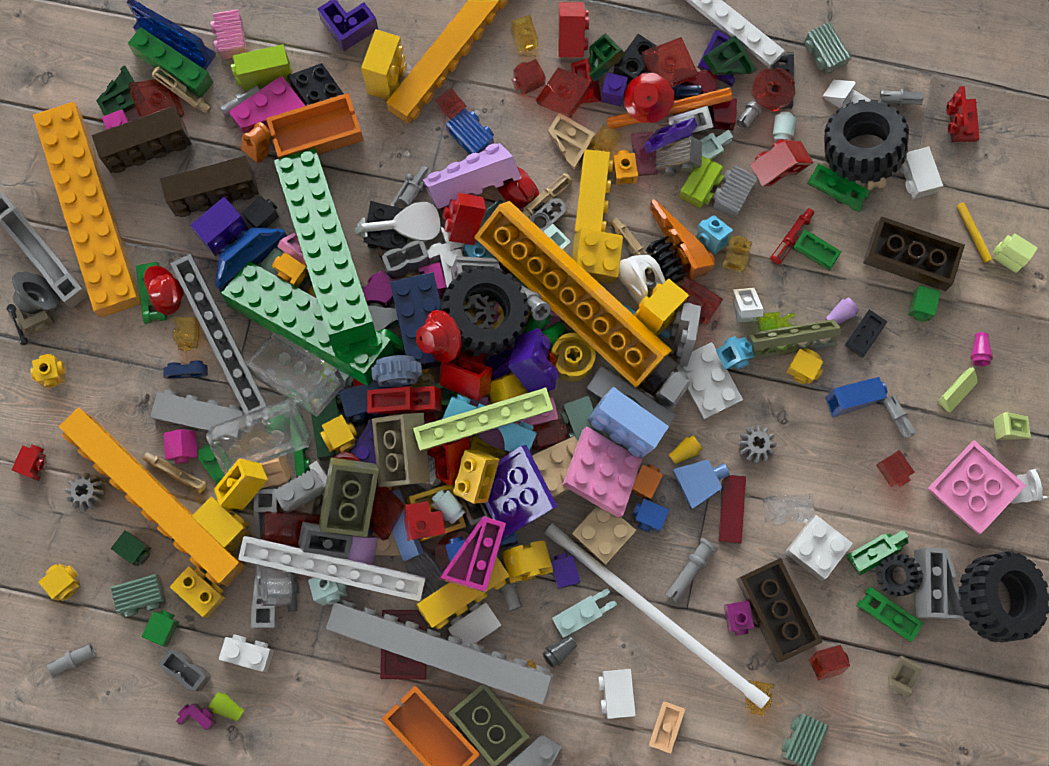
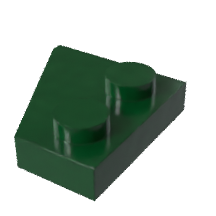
(603, 55)
(729, 59)

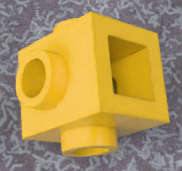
(53, 374)

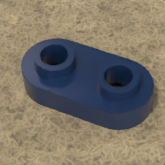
(177, 371)

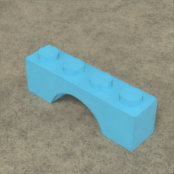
(513, 434)

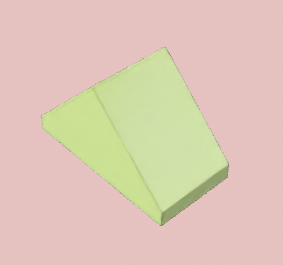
(1011, 426)

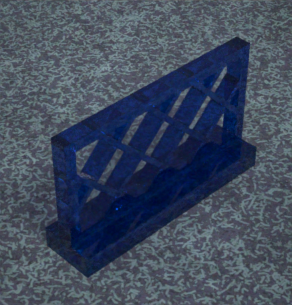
(171, 34)

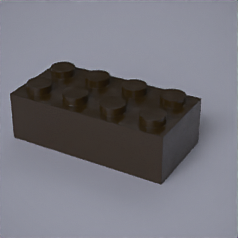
(142, 140)
(209, 184)
(914, 254)
(779, 610)

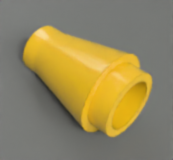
(685, 450)

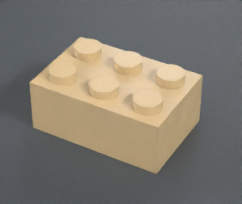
(554, 464)

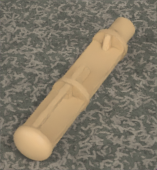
(181, 90)
(546, 195)
(634, 246)
(175, 472)

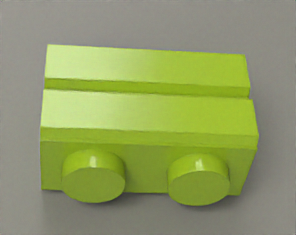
(701, 182)

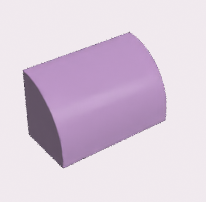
(363, 549)

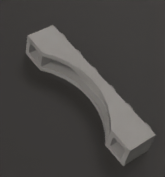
(40, 254)
(263, 616)

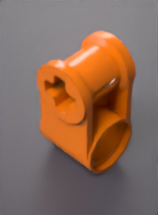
(256, 142)

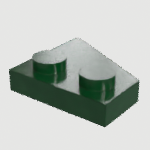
(117, 94)

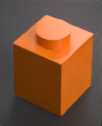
(646, 482)

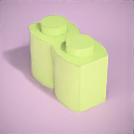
(1014, 252)

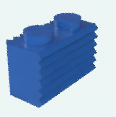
(469, 132)

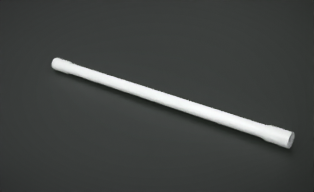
(708, 657)

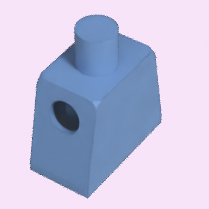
(700, 481)

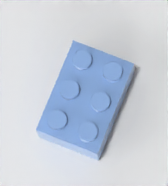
(627, 423)

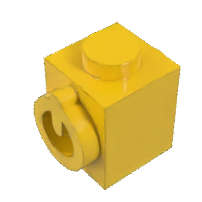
(805, 366)
(338, 435)
(60, 582)

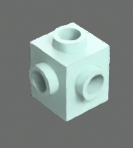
(326, 591)

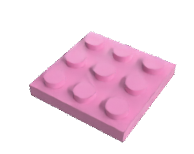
(602, 472)
(976, 487)

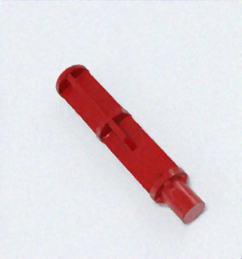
(792, 236)

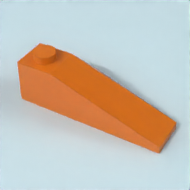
(690, 250)

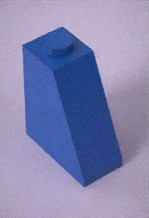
(856, 396)

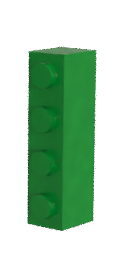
(161, 55)

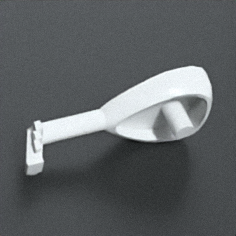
(415, 222)

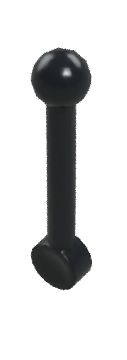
(12, 309)

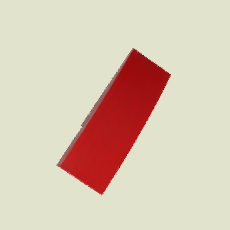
(404, 400)

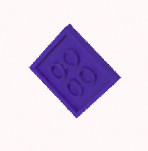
(518, 492)

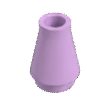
(843, 311)

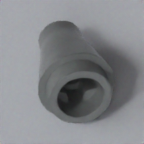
(559, 651)

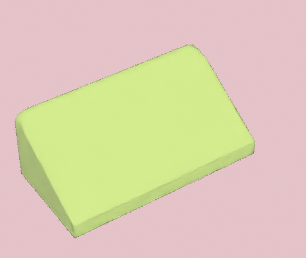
(958, 390)

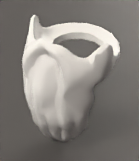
(1033, 488)

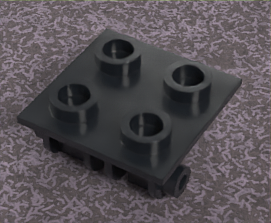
(314, 84)
(384, 238)

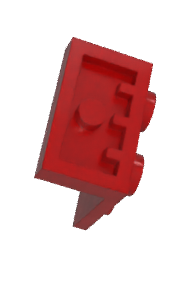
(963, 117)

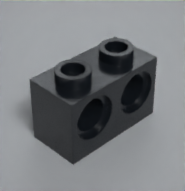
(634, 59)

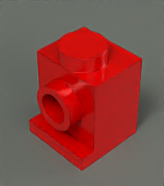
(29, 461)

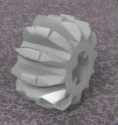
(756, 436)
(90, 484)

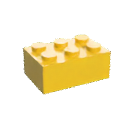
(383, 64)

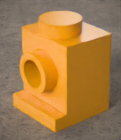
(624, 174)
(290, 269)

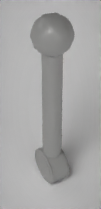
(409, 177)

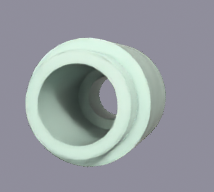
(784, 126)
(448, 504)

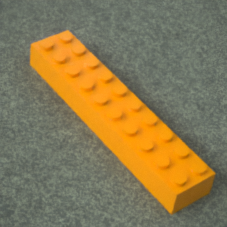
(87, 210)
(572, 293)
(151, 496)

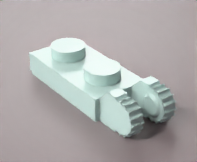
(581, 614)

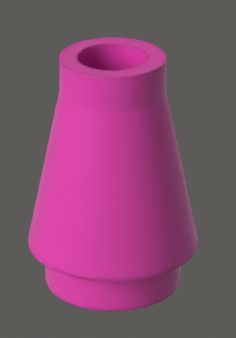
(981, 351)

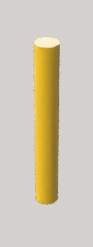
(974, 232)

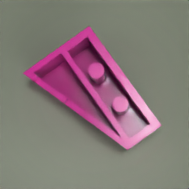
(267, 102)

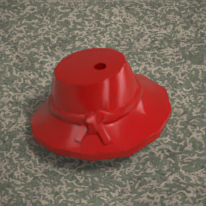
(649, 110)
(439, 336)

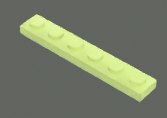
(482, 419)

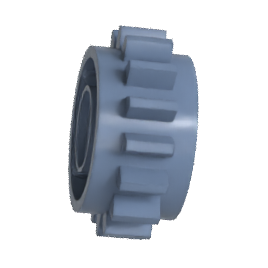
(396, 371)

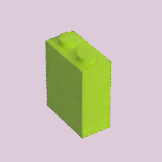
(261, 67)

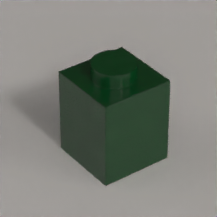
(131, 548)

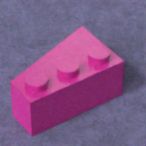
(476, 557)

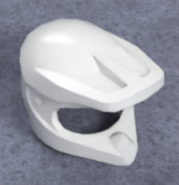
(633, 275)

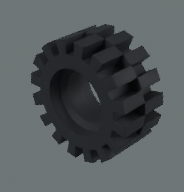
(911, 571)

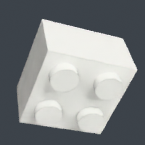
(818, 548)

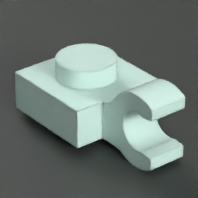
(713, 145)

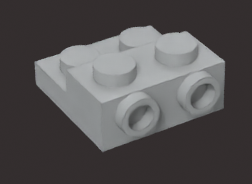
(685, 331)

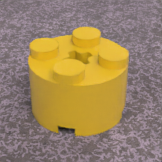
(574, 370)
(527, 562)

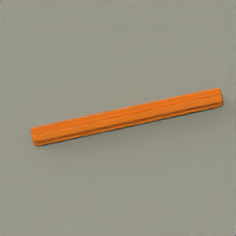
(679, 106)

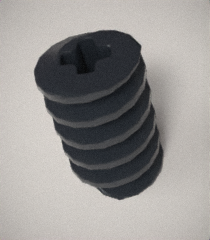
(664, 257)

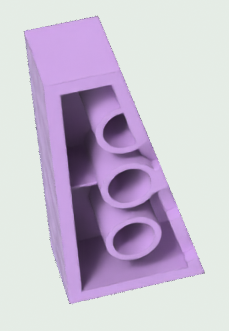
(472, 175)

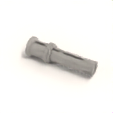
(538, 308)
(697, 561)

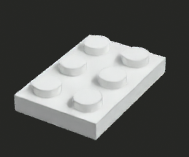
(710, 383)

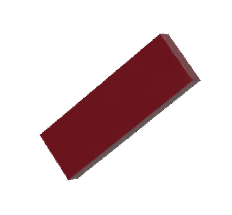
(732, 509)

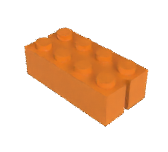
(318, 125)
(429, 732)

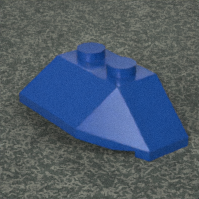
(251, 246)

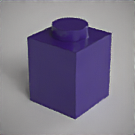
(613, 89)
(565, 571)

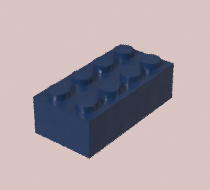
(413, 301)

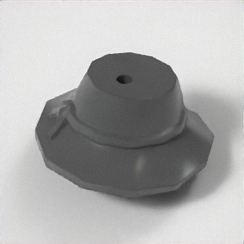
(33, 293)

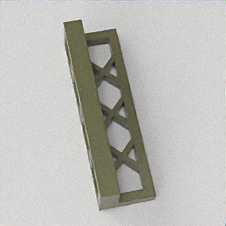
(792, 336)

